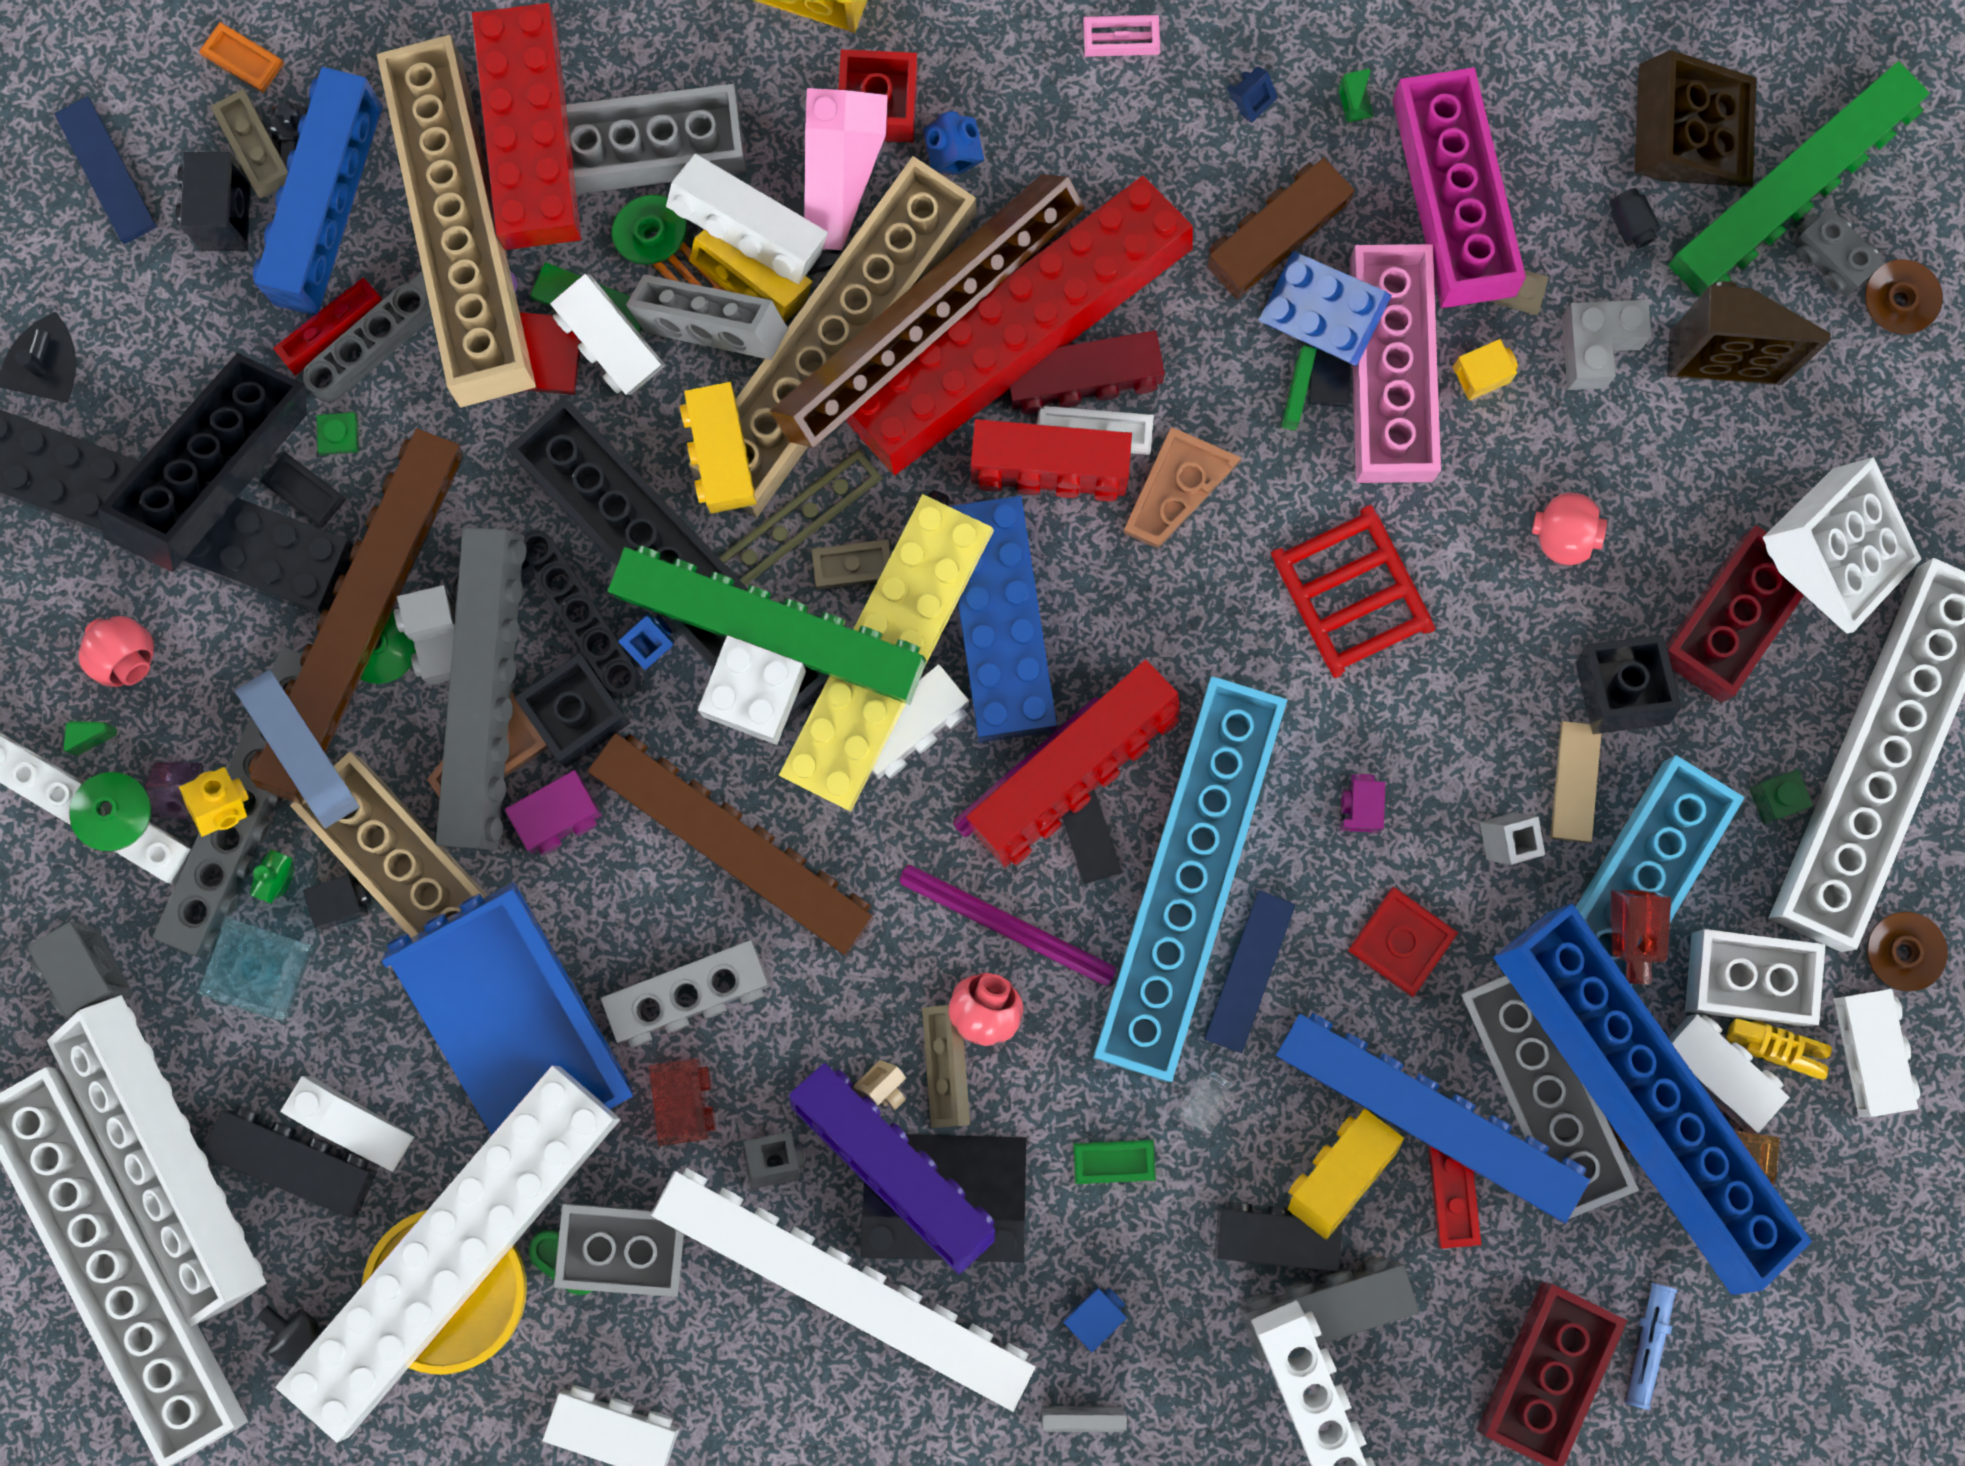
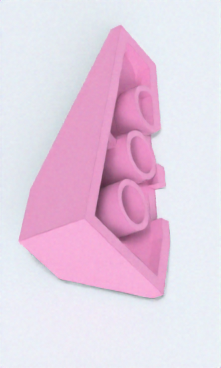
(840, 151)

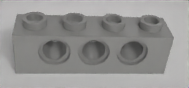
(707, 316)
(624, 1006)

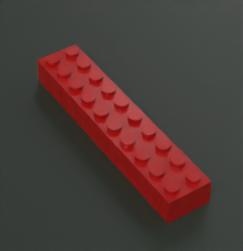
(1023, 322)

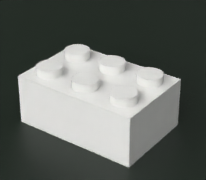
(1755, 978)

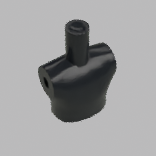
(291, 1336)

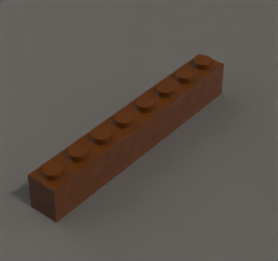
(731, 844)

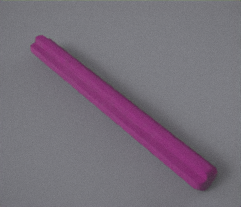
(1007, 925)

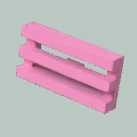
(1121, 49)

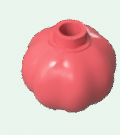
(1570, 528)
(111, 653)
(985, 1009)

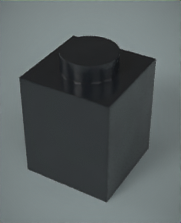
(337, 901)

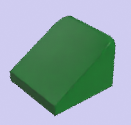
(84, 736)

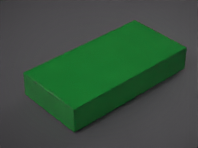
(1298, 388)
(1114, 1162)

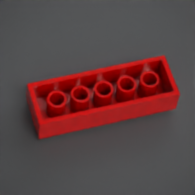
(526, 126)
(1076, 764)

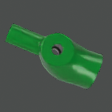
(272, 876)

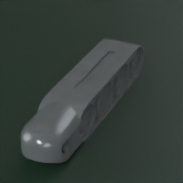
(363, 337)

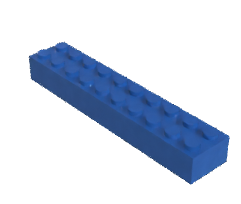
(1653, 1100)

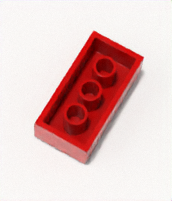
(1050, 459)

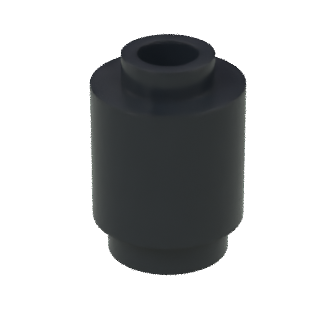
(1634, 218)

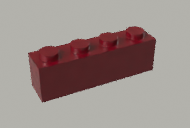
(1090, 370)

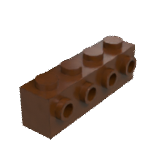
(1280, 227)

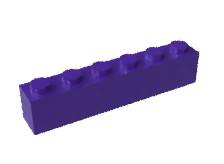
(893, 1168)

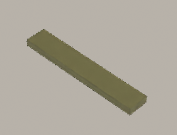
(810, 511)

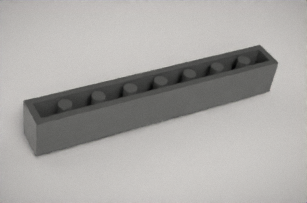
(480, 689)

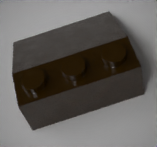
(1695, 122)

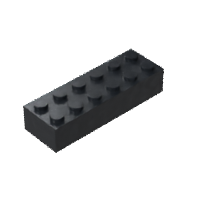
(203, 462)

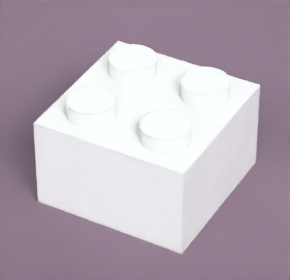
(752, 690)

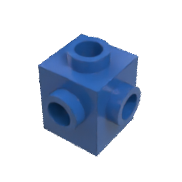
(953, 143)

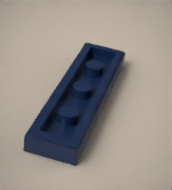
(105, 170)
(1249, 972)

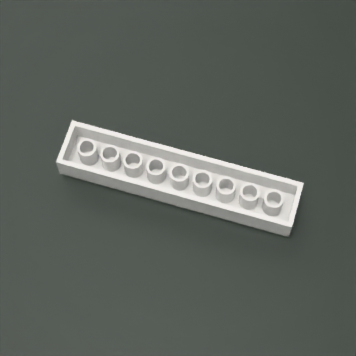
(1880, 765)
(447, 1254)
(111, 1271)

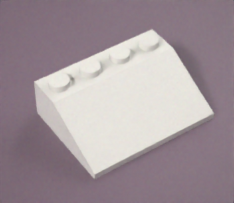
(1844, 544)

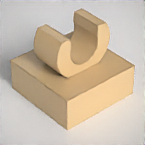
(881, 1085)

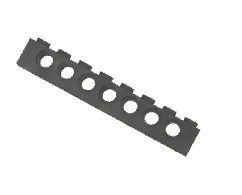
(208, 852)

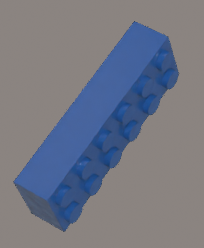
(318, 191)
(1005, 630)

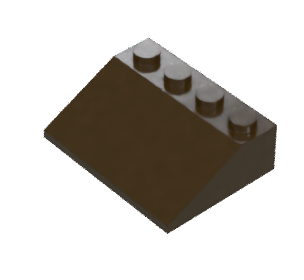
(1741, 338)

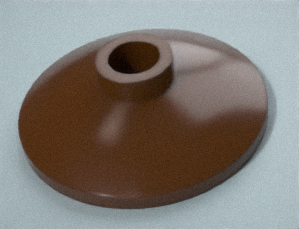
(1912, 282)
(1926, 951)

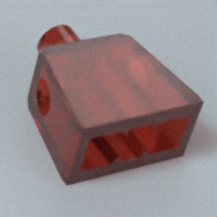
(1637, 915)

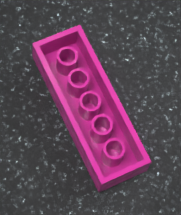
(1458, 187)

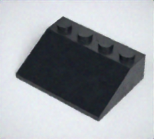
(990, 1175)

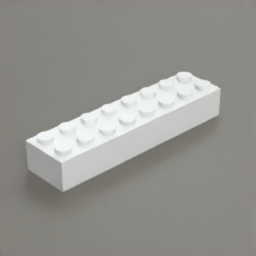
(156, 1160)

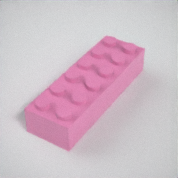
(1398, 370)

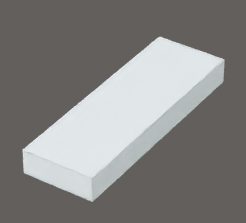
(1138, 424)

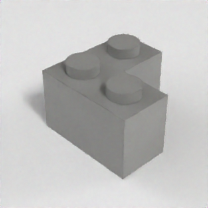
(1594, 333)
(430, 622)

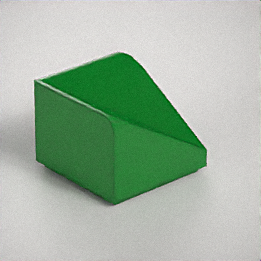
(1355, 96)

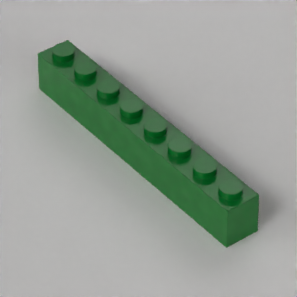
(1800, 178)
(779, 628)

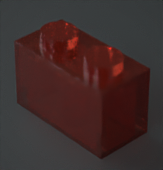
(681, 1102)

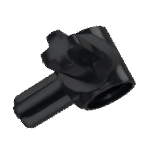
(285, 126)

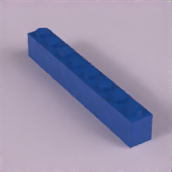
(1433, 1118)

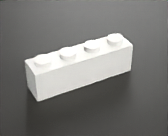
(746, 219)

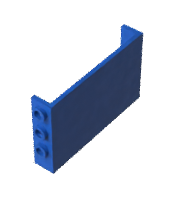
(502, 1005)

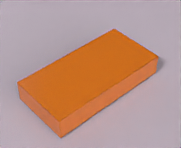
(241, 57)

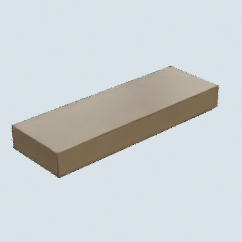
(1575, 783)

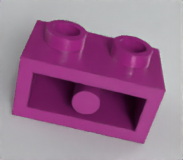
(554, 814)

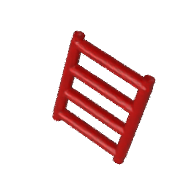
(1319, 627)

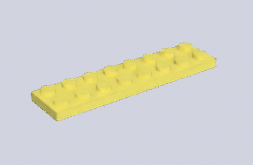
(907, 604)

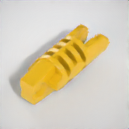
(1780, 1047)

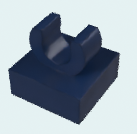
(1253, 93)

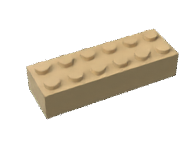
(392, 851)

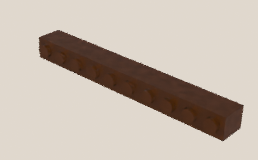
(927, 310)
(364, 598)

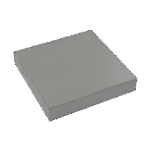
(1083, 1418)

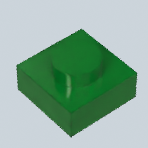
(337, 433)

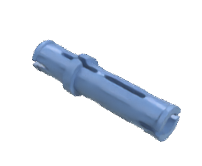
(1652, 1339)

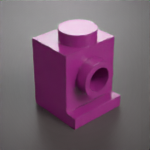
(1363, 804)

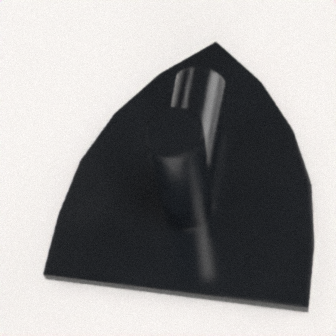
(41, 361)

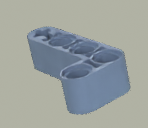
(297, 749)

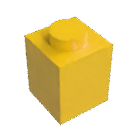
(1485, 369)

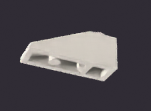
(346, 1122)

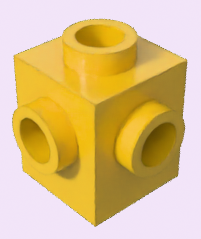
(214, 801)

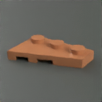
(1177, 485)

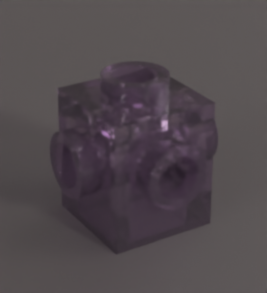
(164, 788)

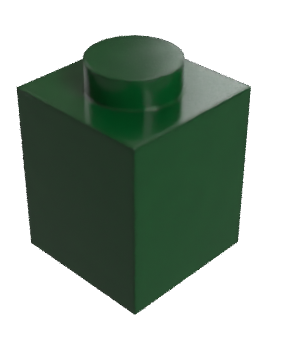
(1780, 796)

